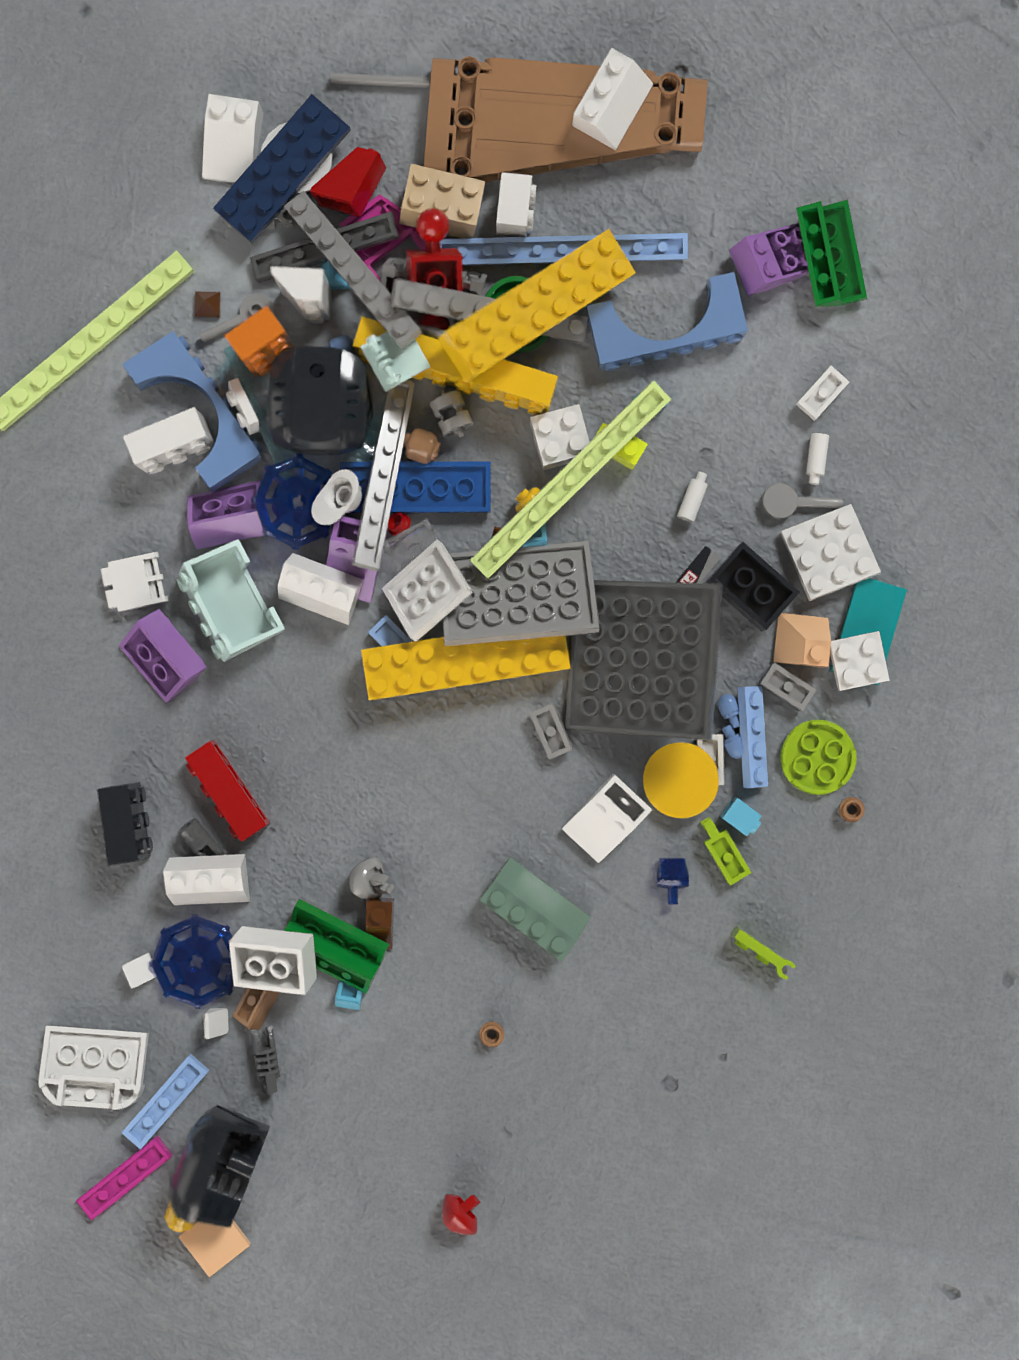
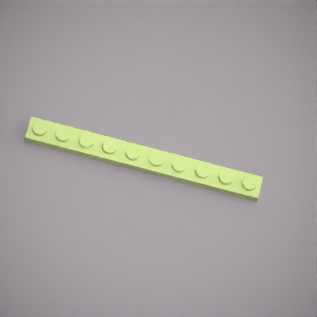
(93, 338)
(570, 479)

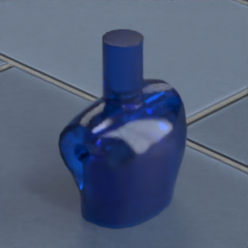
(672, 875)

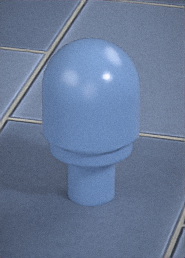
(342, 342)
(729, 709)
(732, 742)

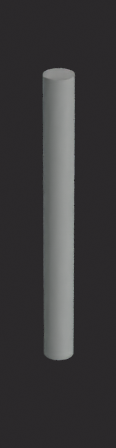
(379, 80)

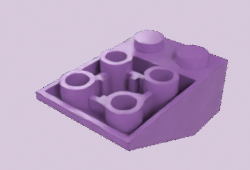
(770, 258)
(342, 551)

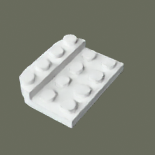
(93, 1067)

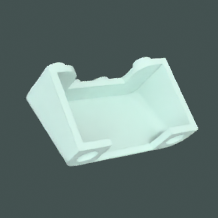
(228, 601)

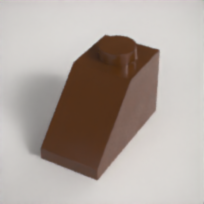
(380, 919)

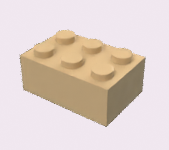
(451, 193)

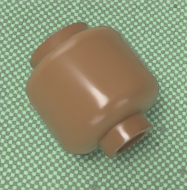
(421, 445)

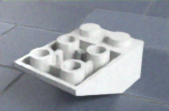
(606, 818)

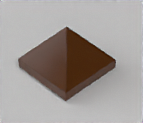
(207, 304)

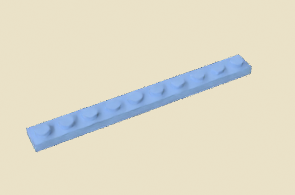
(553, 248)

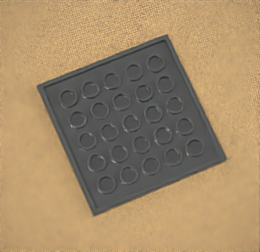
(649, 662)

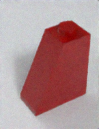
(350, 182)

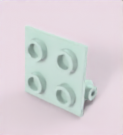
(391, 362)

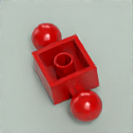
(434, 265)

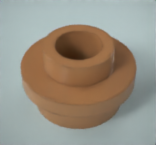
(859, 809)
(491, 1042)

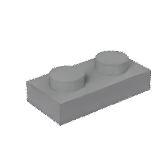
(787, 686)
(551, 731)

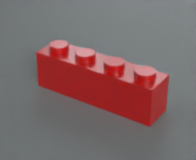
(226, 790)

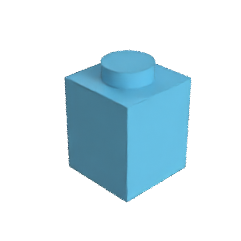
(741, 816)

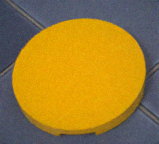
(681, 780)

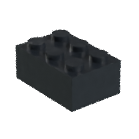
(753, 586)
(124, 823)

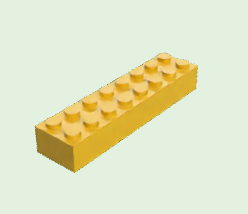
(536, 305)
(504, 381)
(433, 666)

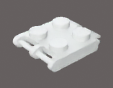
(133, 582)

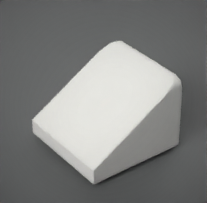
(138, 970)
(215, 1022)

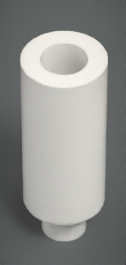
(817, 457)
(693, 498)

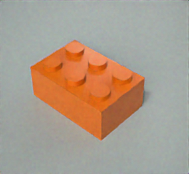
(259, 341)

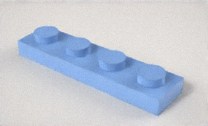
(752, 736)
(165, 1101)

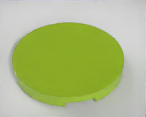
(818, 757)

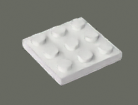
(830, 552)
(426, 590)

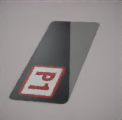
(699, 567)

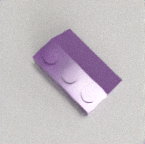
(223, 515)
(162, 655)

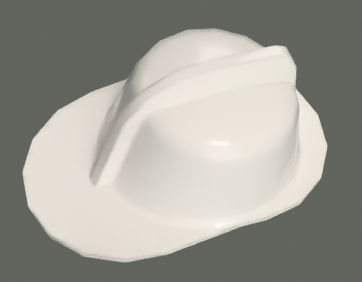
(337, 497)

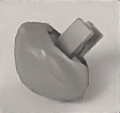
(368, 879)

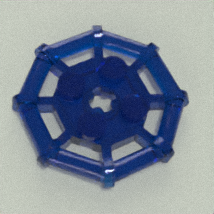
(283, 498)
(182, 956)

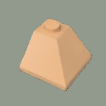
(802, 640)

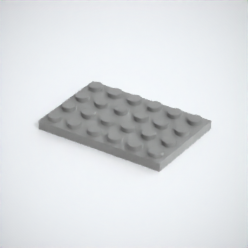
(529, 596)

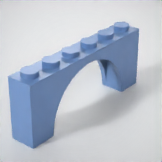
(618, 345)
(171, 363)

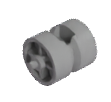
(451, 413)

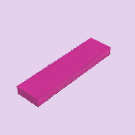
(124, 1177)

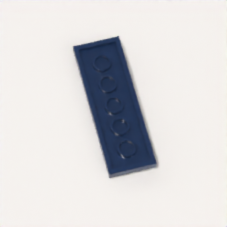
(282, 168)

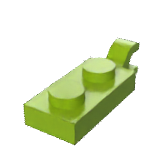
(725, 853)
(763, 954)

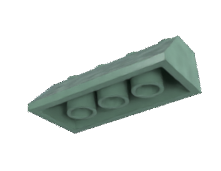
(535, 909)

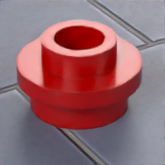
(398, 523)

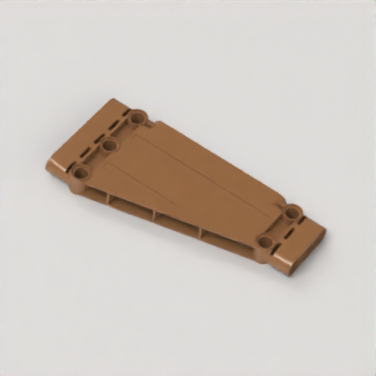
(526, 118)

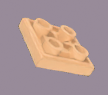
(214, 1245)

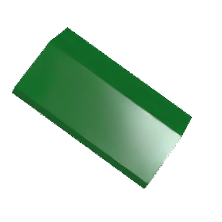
(831, 254)
(339, 947)

